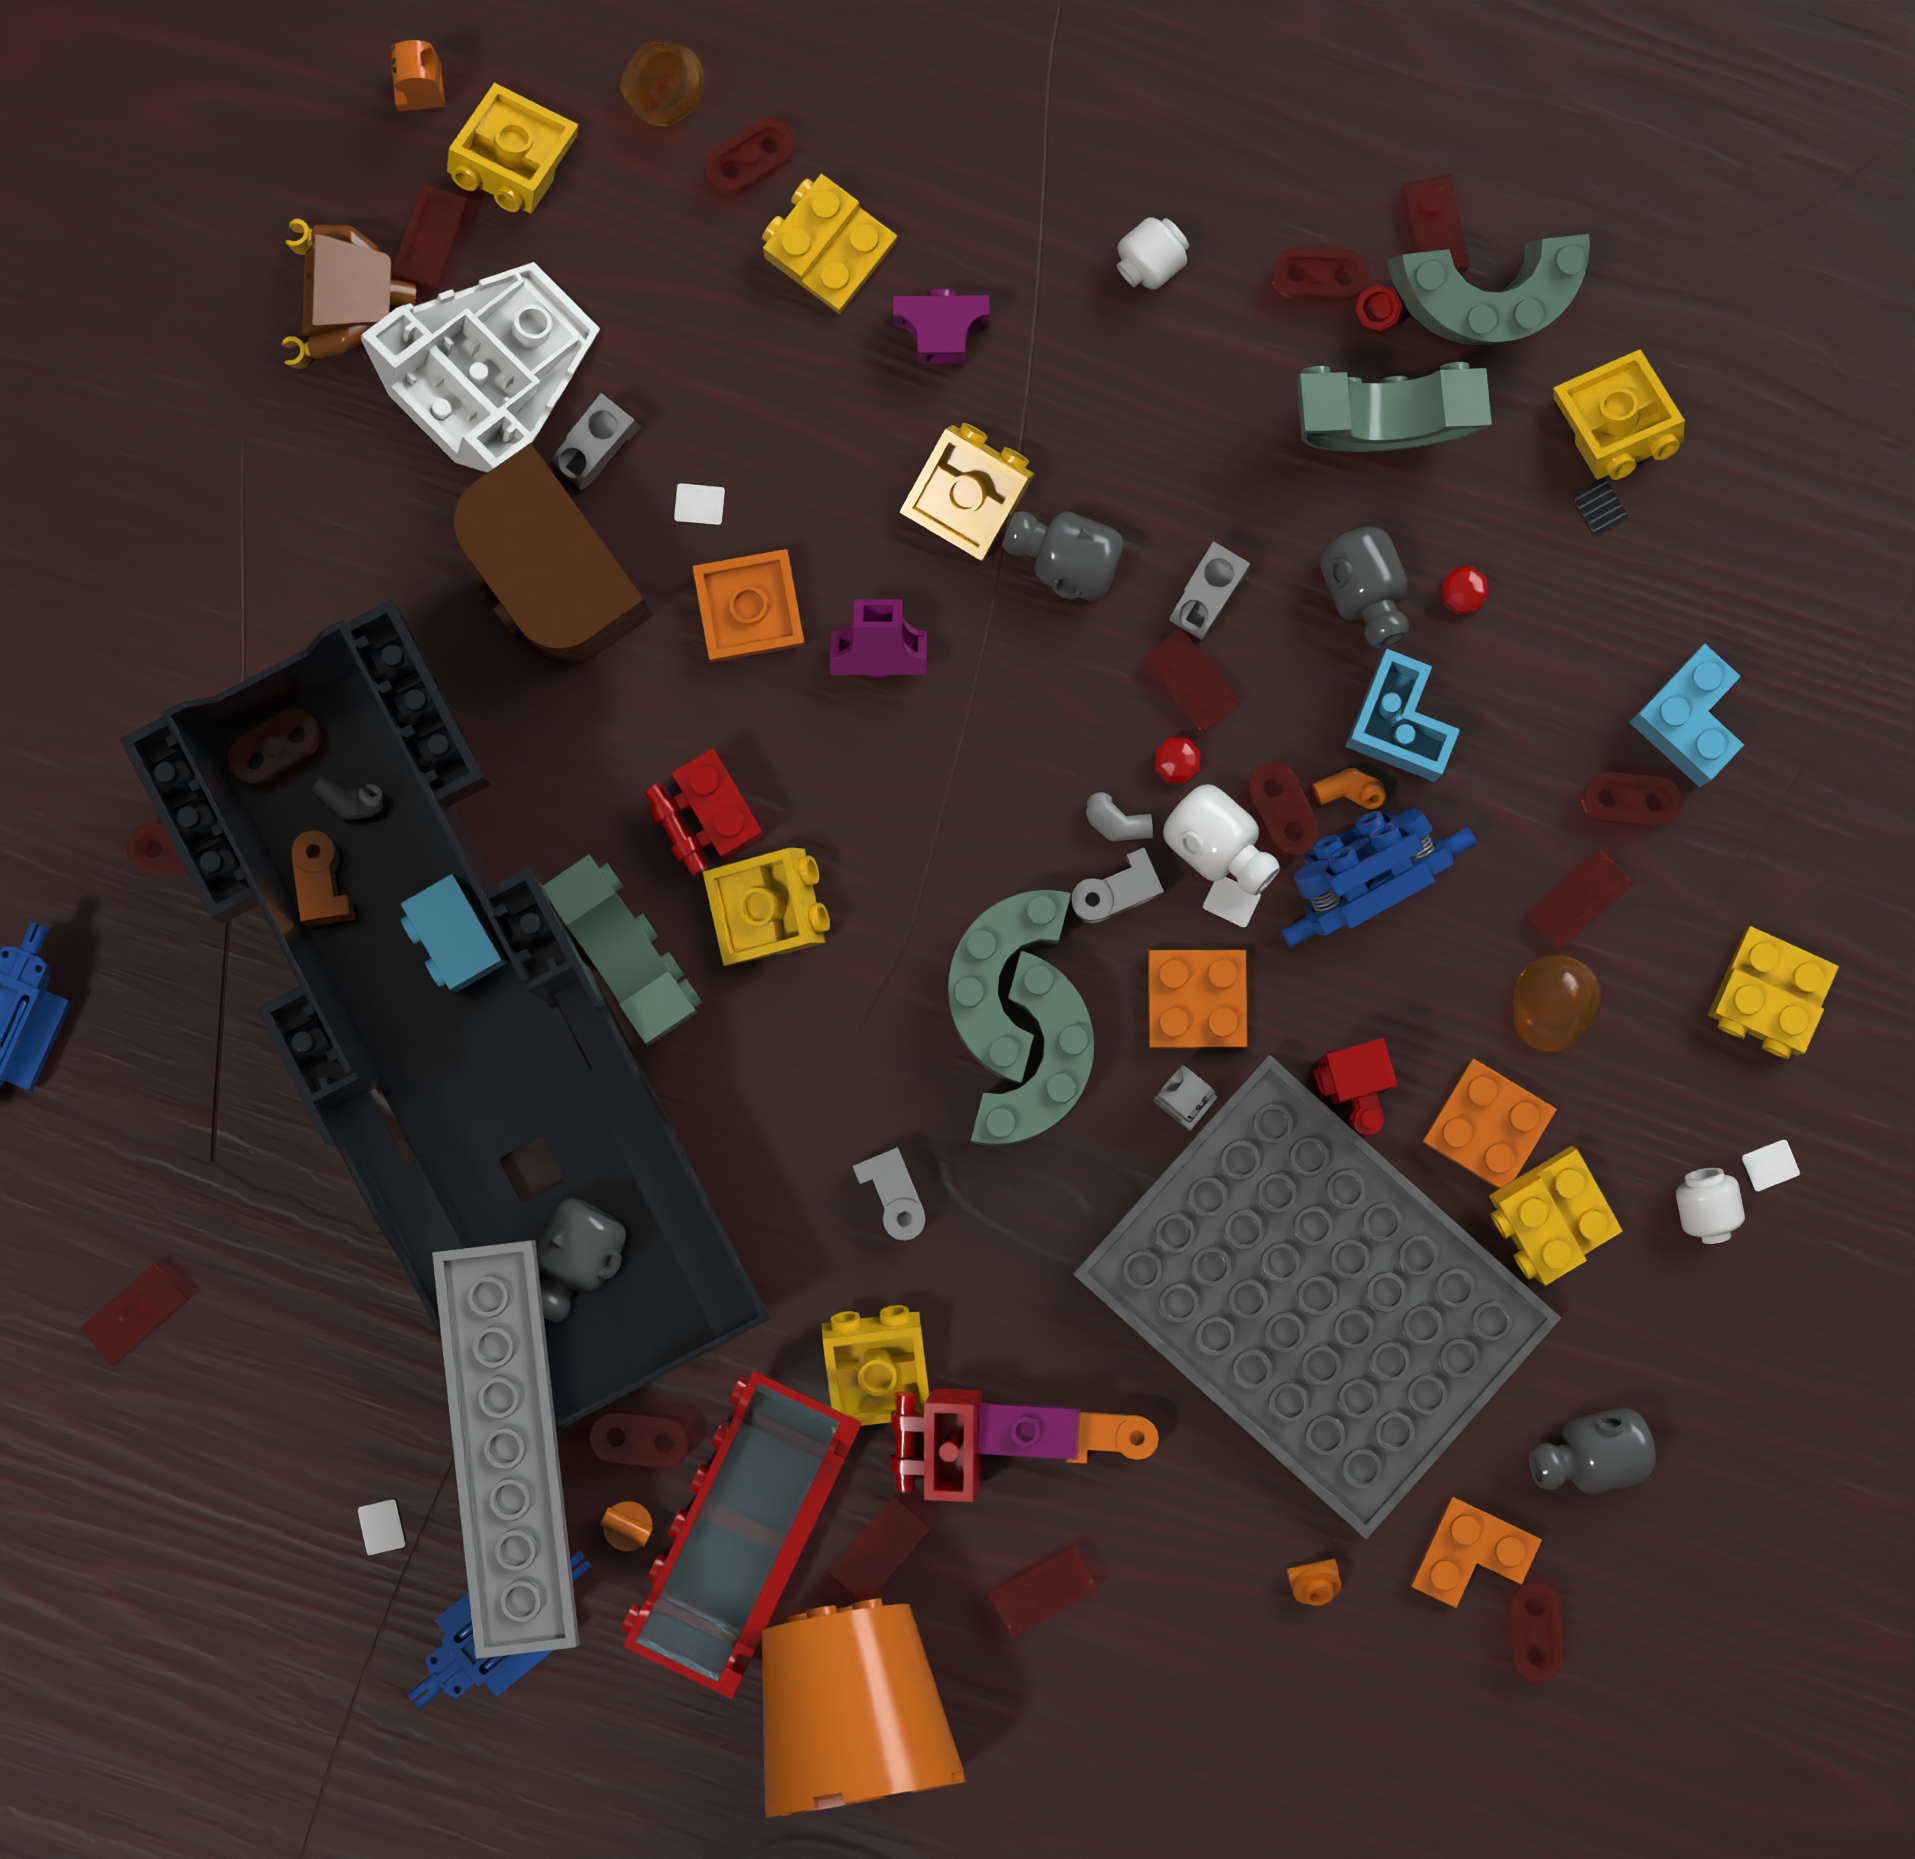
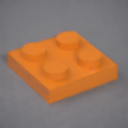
(748, 605)
(1197, 999)
(1488, 1125)

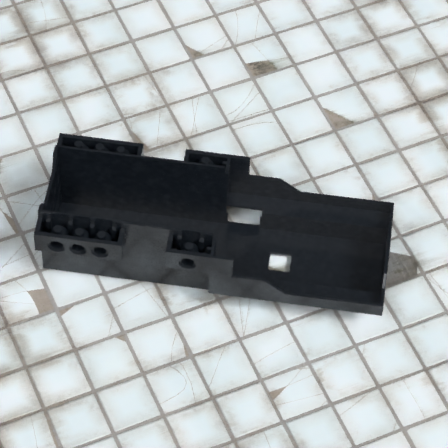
(459, 1068)

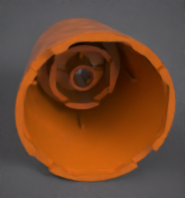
(851, 1710)

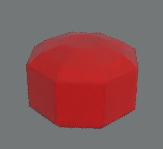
(1380, 308)
(1464, 590)
(1177, 761)

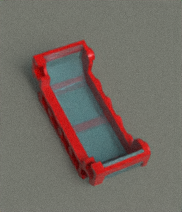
(740, 1533)

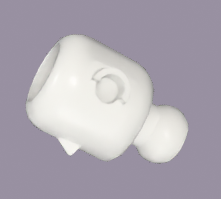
(1219, 839)

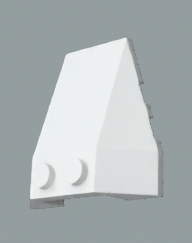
(482, 362)

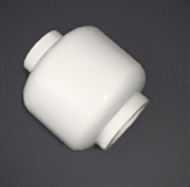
(1152, 253)
(1710, 1205)

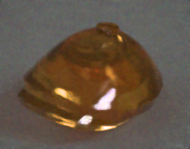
(663, 83)
(1555, 1002)

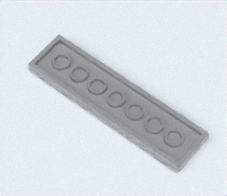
(505, 1449)

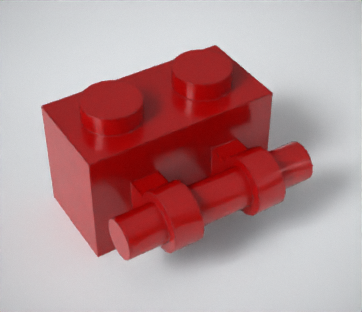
(718, 807)
(1357, 1076)
(950, 1444)

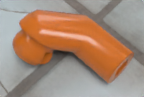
(1352, 784)

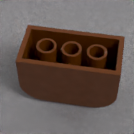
(544, 562)

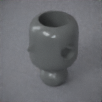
(1070, 553)
(1367, 583)
(576, 1254)
(1597, 1453)

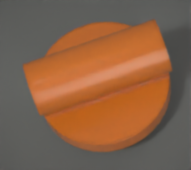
(627, 1525)
(1315, 1582)

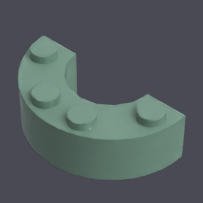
(1467, 315)
(1394, 414)
(623, 949)
(975, 973)
(1065, 1058)

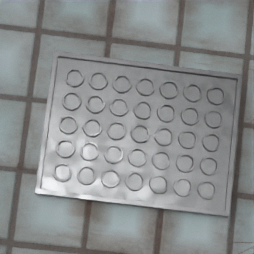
(1316, 1296)

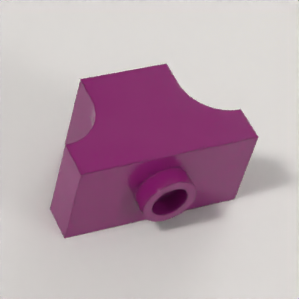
(941, 323)
(878, 642)
(1028, 1430)

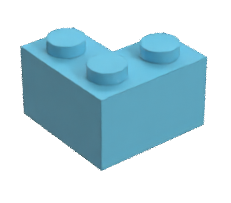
(1679, 718)
(1391, 728)
(454, 932)

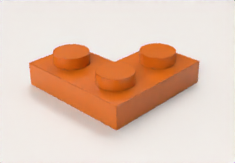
(1468, 1538)

